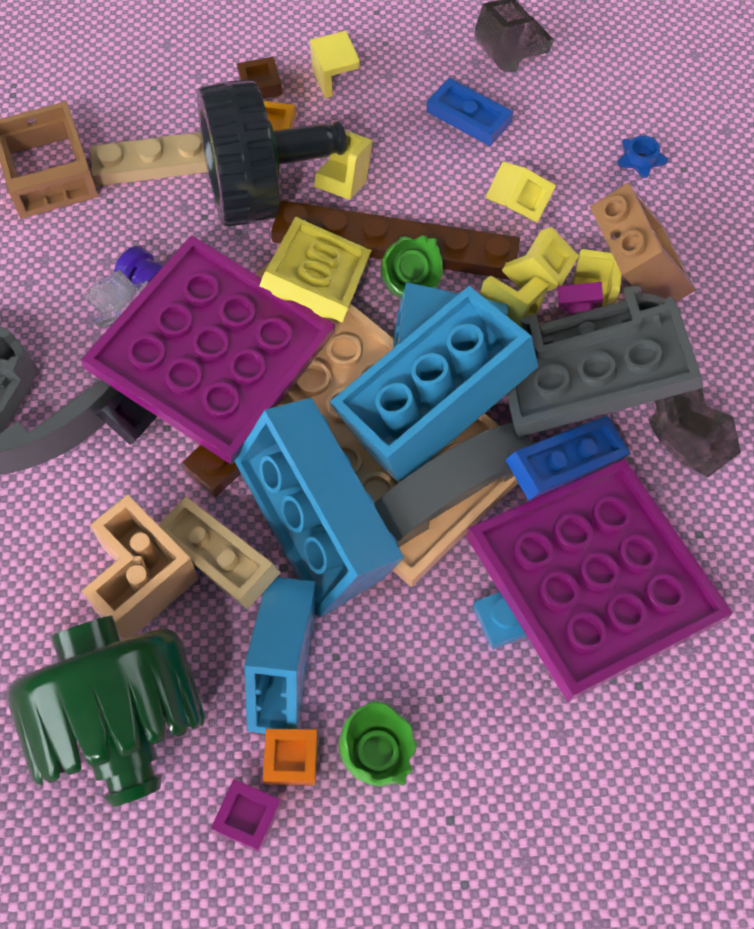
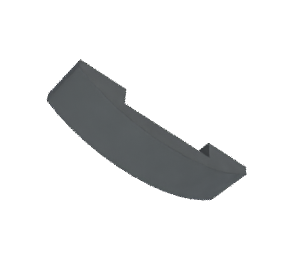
(57, 433)
(448, 481)

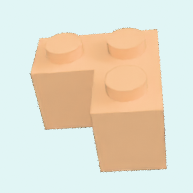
(147, 568)

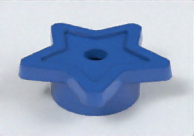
(642, 146)

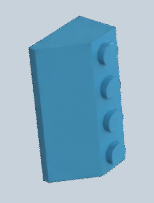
(436, 383)
(316, 504)

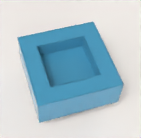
(497, 621)

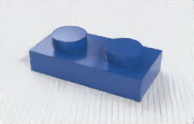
(469, 111)

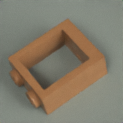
(53, 186)
(642, 245)

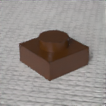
(264, 73)
(210, 470)

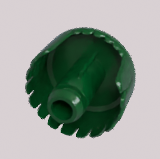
(110, 702)

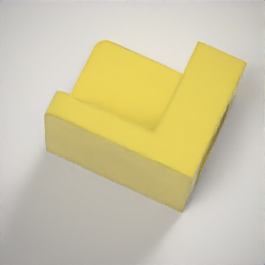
(332, 56)
(347, 172)
(520, 191)
(547, 258)
(599, 267)
(520, 303)

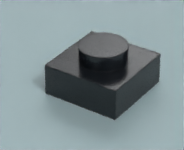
(126, 417)

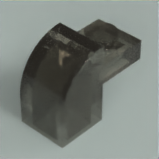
(510, 34)
(695, 432)

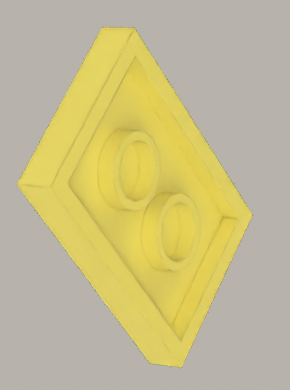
(316, 269)

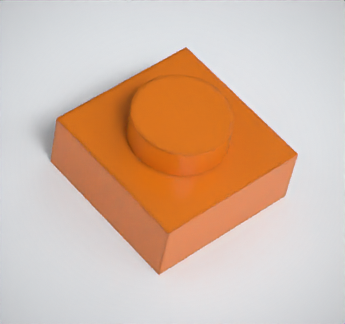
(290, 757)

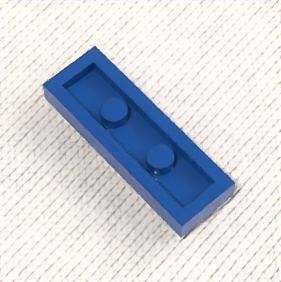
(567, 457)

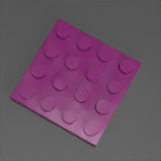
(208, 348)
(597, 578)

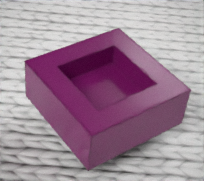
(580, 297)
(246, 816)

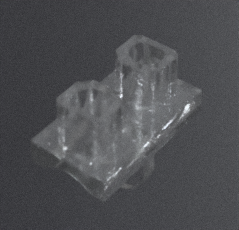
(111, 297)

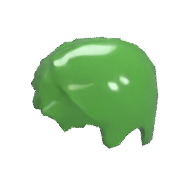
(411, 262)
(377, 745)

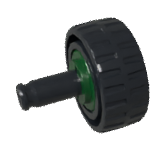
(246, 152)

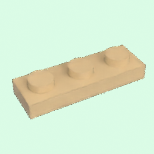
(147, 159)
(219, 552)

